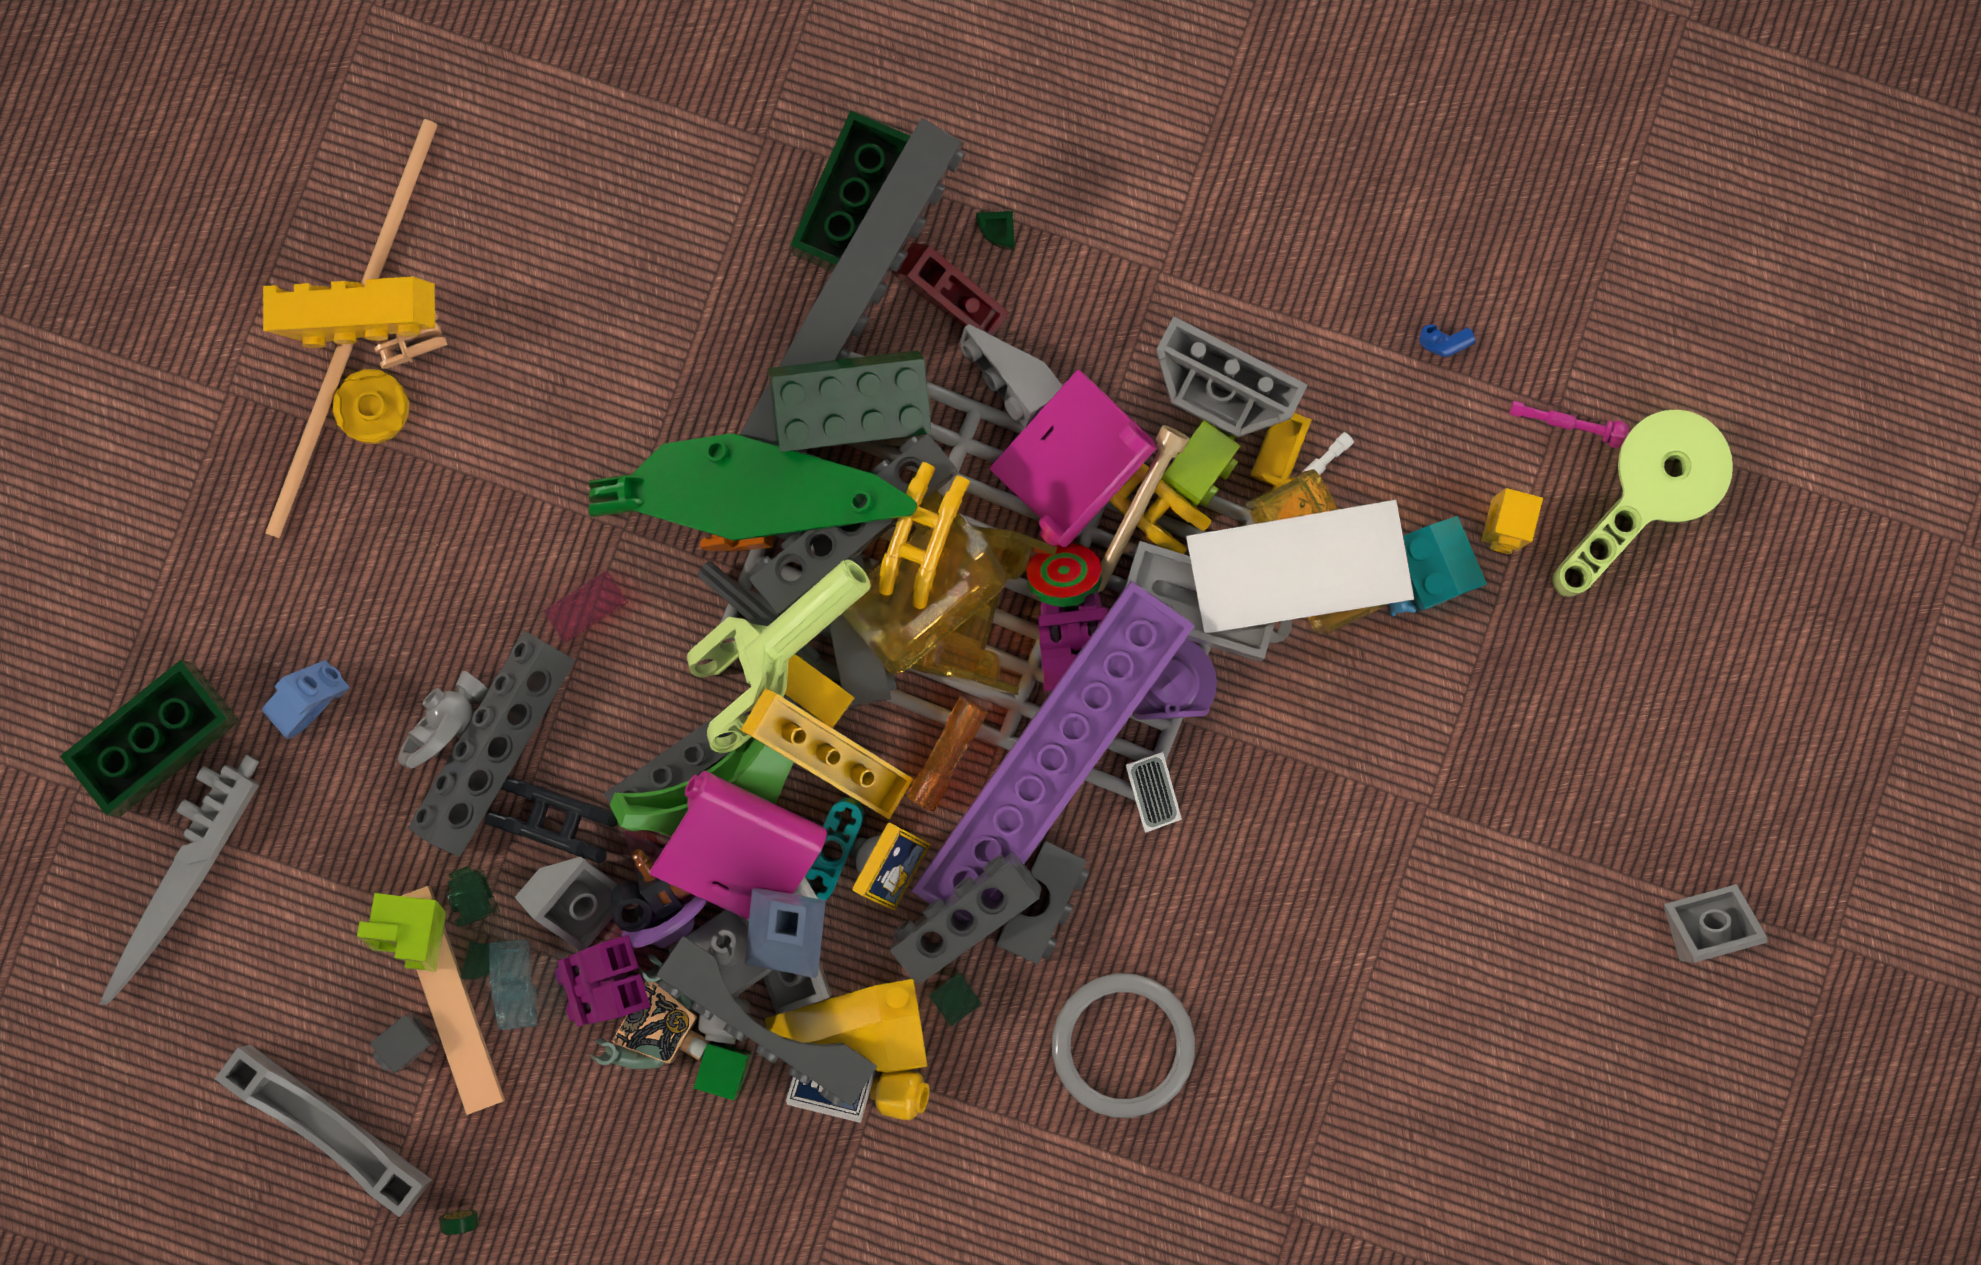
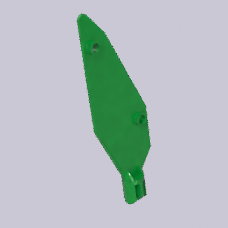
(747, 490)

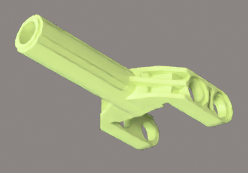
(767, 649)

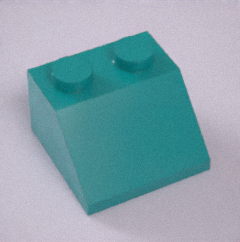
(1441, 563)

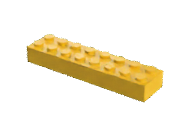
(826, 753)

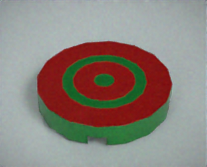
(1066, 576)

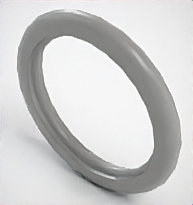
(1184, 1045)

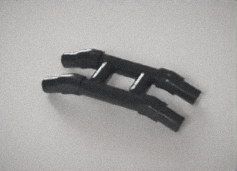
(533, 828)

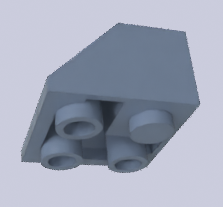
(785, 932)

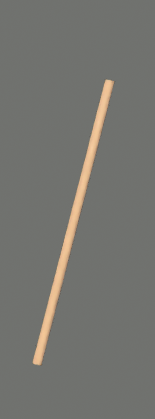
(343, 351)

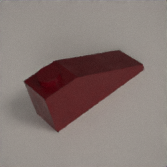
(949, 289)

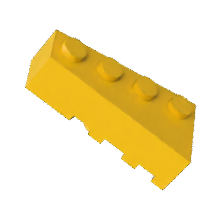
(350, 310)

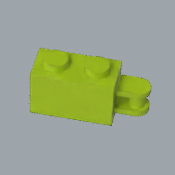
(1201, 464)

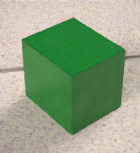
(722, 1070)

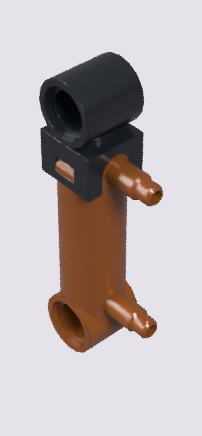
(648, 893)

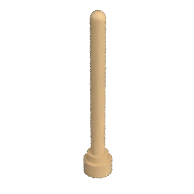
(1169, 445)

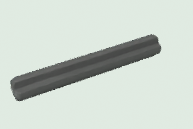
(746, 604)

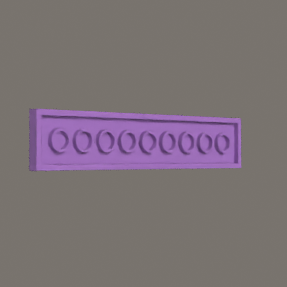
(1060, 742)

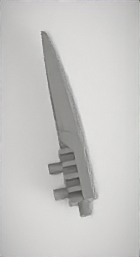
(208, 835)

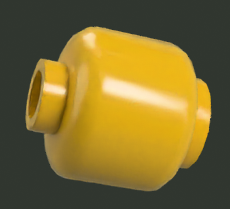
(900, 1094)

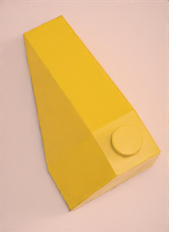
(873, 1021)

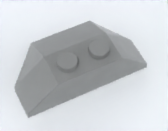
(1224, 382)

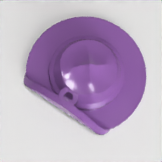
(1182, 688)
(671, 927)

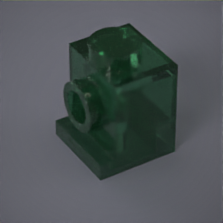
(471, 896)

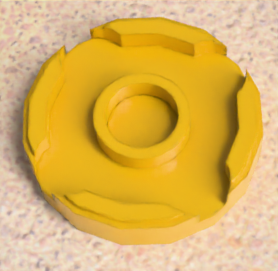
(371, 406)

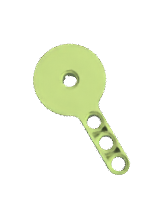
(1651, 492)

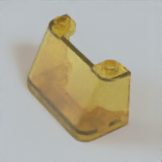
(963, 583)

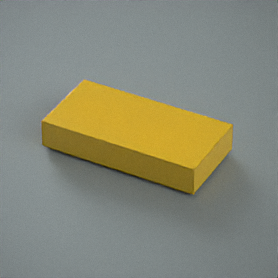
(1280, 450)
(816, 692)

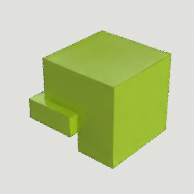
(407, 928)

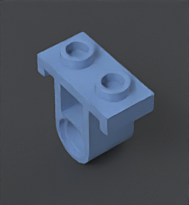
(303, 697)

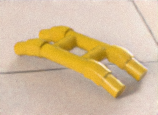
(1167, 498)
(926, 558)

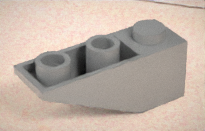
(1018, 377)

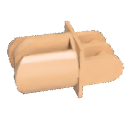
(410, 346)

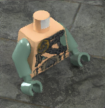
(655, 1033)

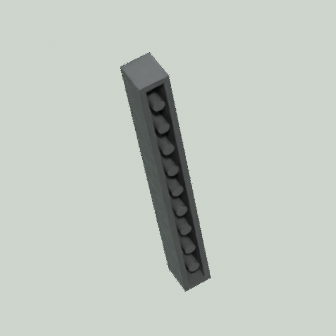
(868, 259)

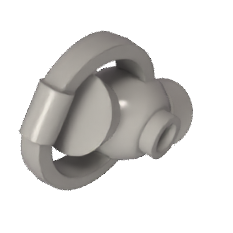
(445, 718)

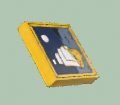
(891, 866)

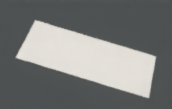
(1300, 567)

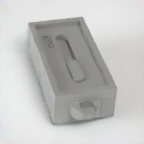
(1172, 581)

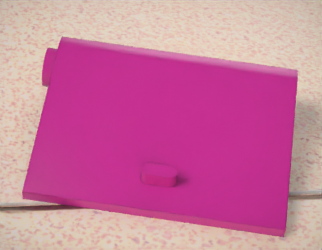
(1079, 465)
(738, 843)

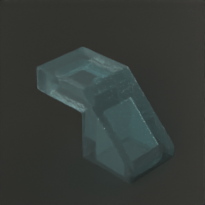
(512, 985)

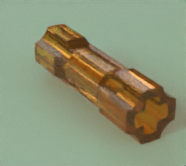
(947, 754)

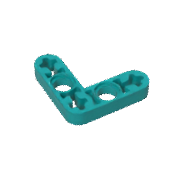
(832, 869)

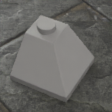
(570, 900)

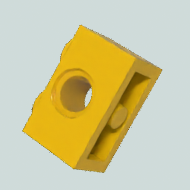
(1511, 520)

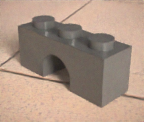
(1032, 935)

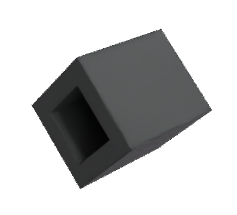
(402, 1043)

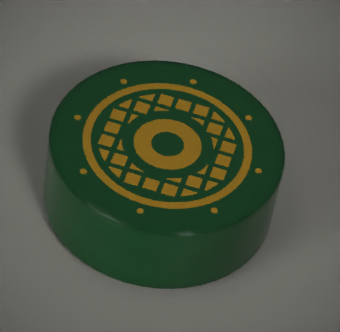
(458, 1222)

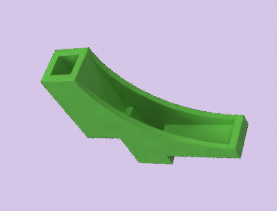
(749, 767)

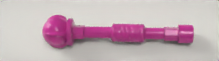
(1612, 433)

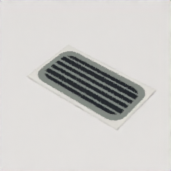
(1153, 792)

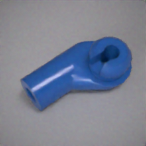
(1443, 344)

